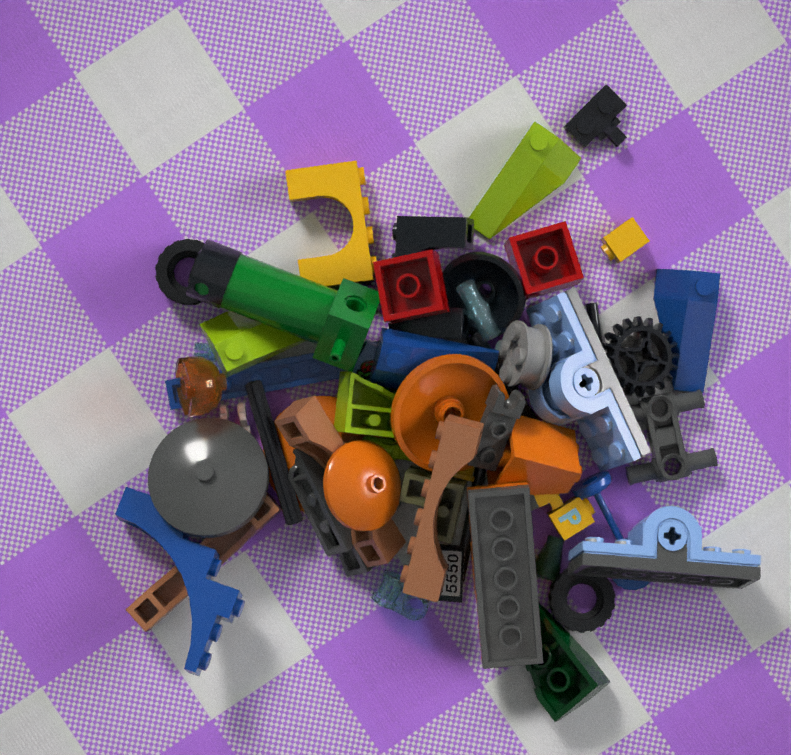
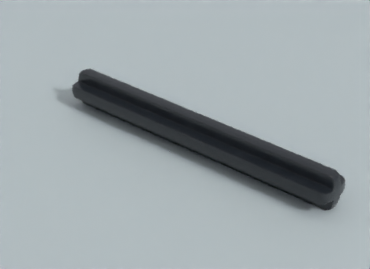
(273, 452)

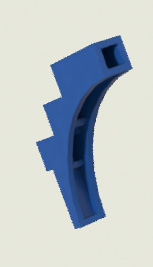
(197, 564)

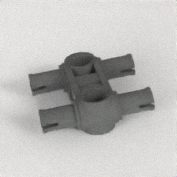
(666, 439)

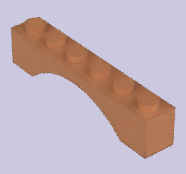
(311, 431)
(427, 566)
(171, 590)

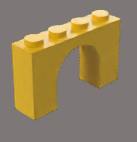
(342, 184)

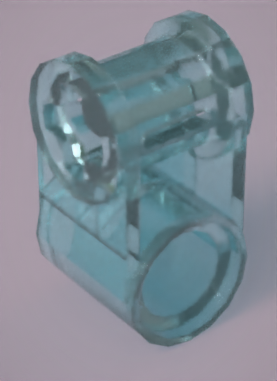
(396, 599)

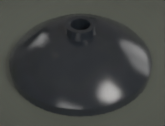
(507, 290)

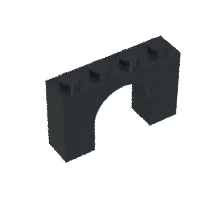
(424, 233)

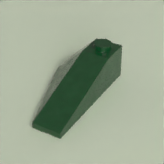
(567, 672)

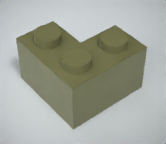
(450, 503)

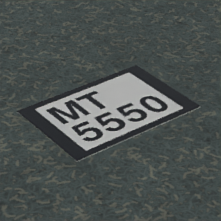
(453, 583)

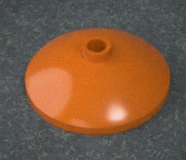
(351, 489)

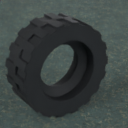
(166, 265)
(581, 621)

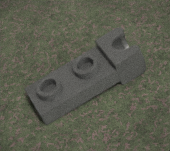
(499, 421)

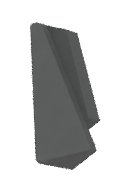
(307, 481)

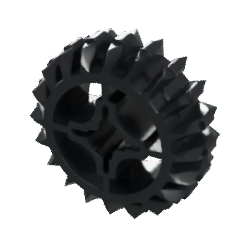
(643, 345)

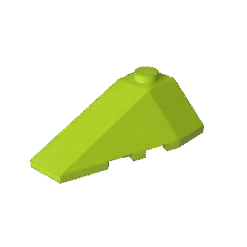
(530, 174)
(243, 341)

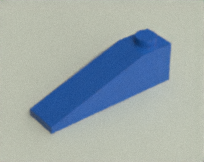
(687, 309)
(403, 351)

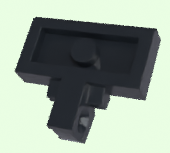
(598, 119)

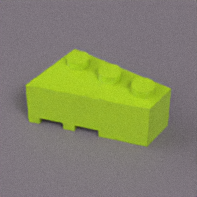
(362, 407)

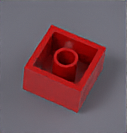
(544, 259)
(411, 286)

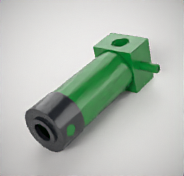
(286, 301)

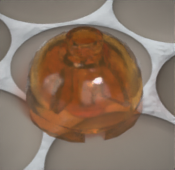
(199, 384)

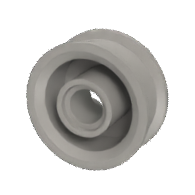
(524, 355)

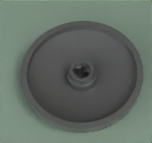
(208, 477)

